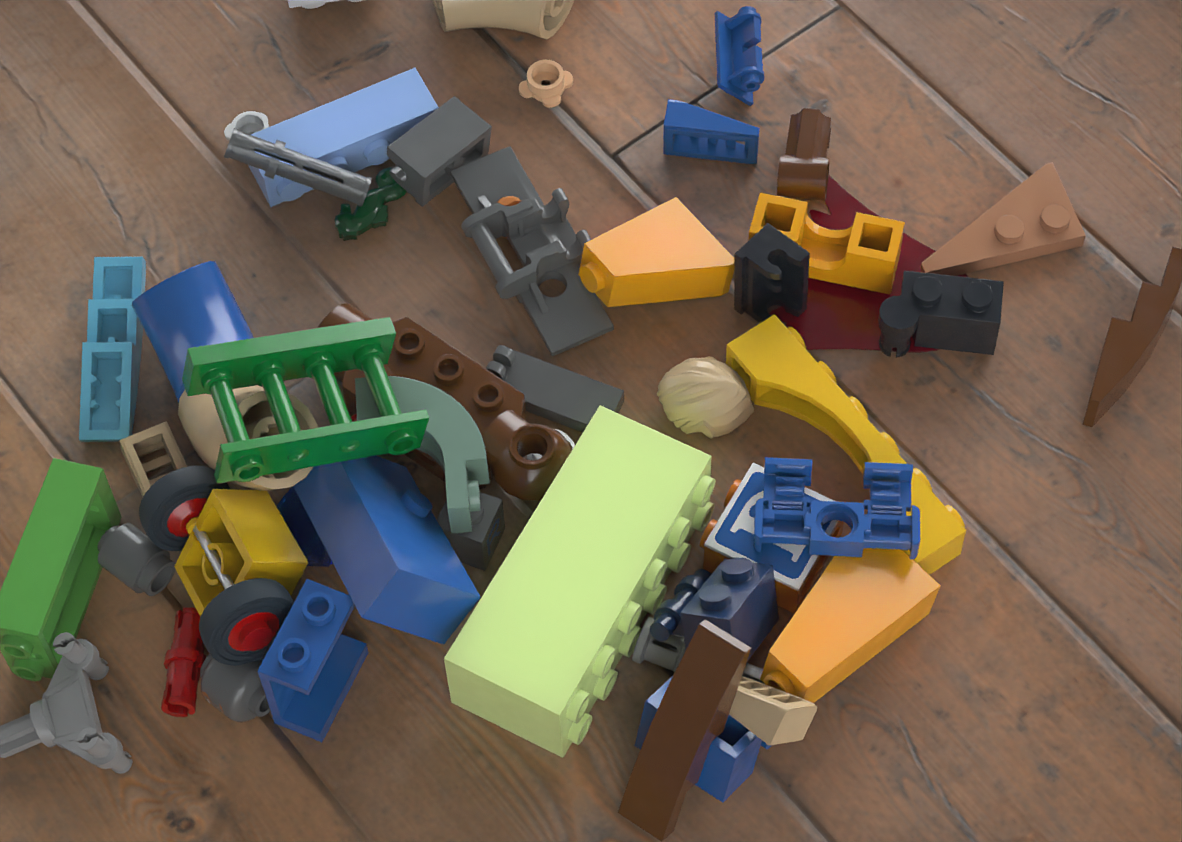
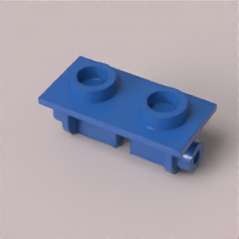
(738, 55)

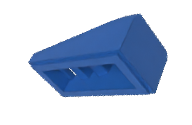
(707, 135)

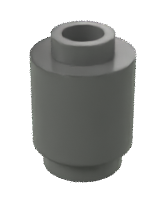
(135, 559)

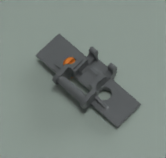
(545, 243)

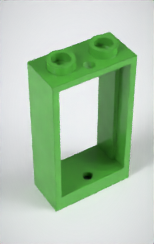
(55, 567)

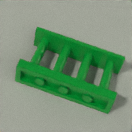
(297, 355)

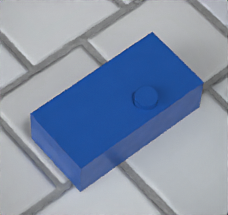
(388, 546)

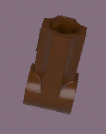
(805, 165)

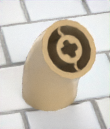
(534, 17)
(206, 432)

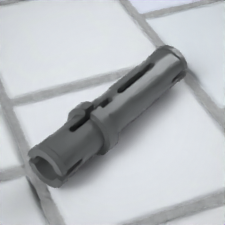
(242, 148)

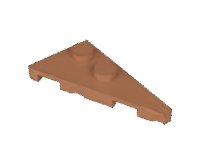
(1021, 226)

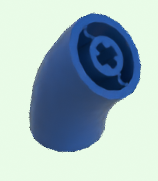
(188, 313)

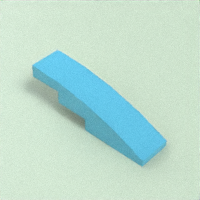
(112, 350)

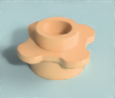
(543, 73)

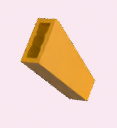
(848, 620)

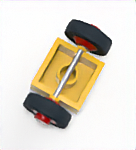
(233, 558)

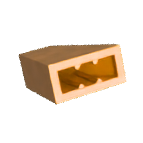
(656, 260)

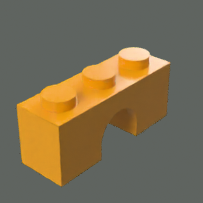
(854, 257)

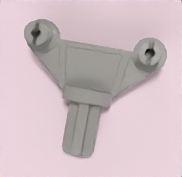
(68, 711)

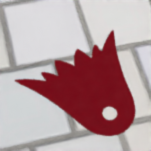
(844, 314)

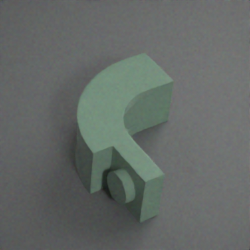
(449, 439)

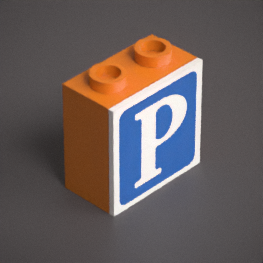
(734, 538)

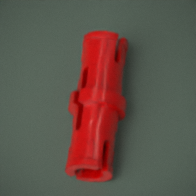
(183, 665)

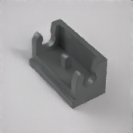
(435, 147)

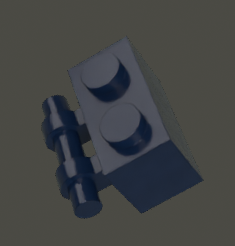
(734, 598)

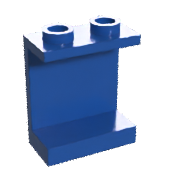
(312, 662)

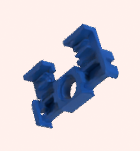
(882, 527)

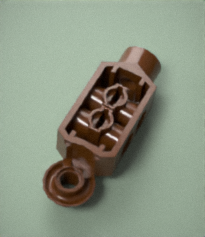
(490, 401)

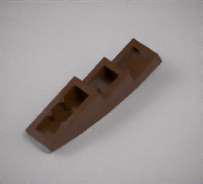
(1132, 342)
(683, 729)

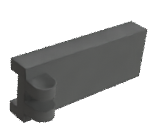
(554, 391)

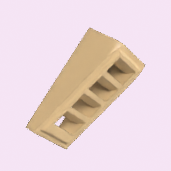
(145, 443)
(771, 713)

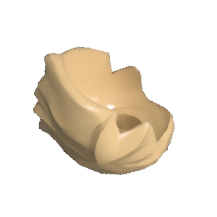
(705, 397)

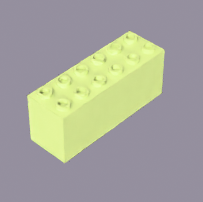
(581, 582)

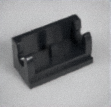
(770, 273)

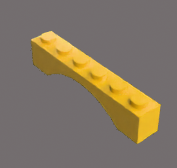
(789, 379)

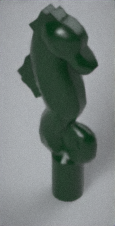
(373, 211)

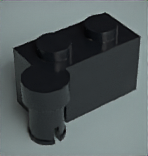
(942, 314)

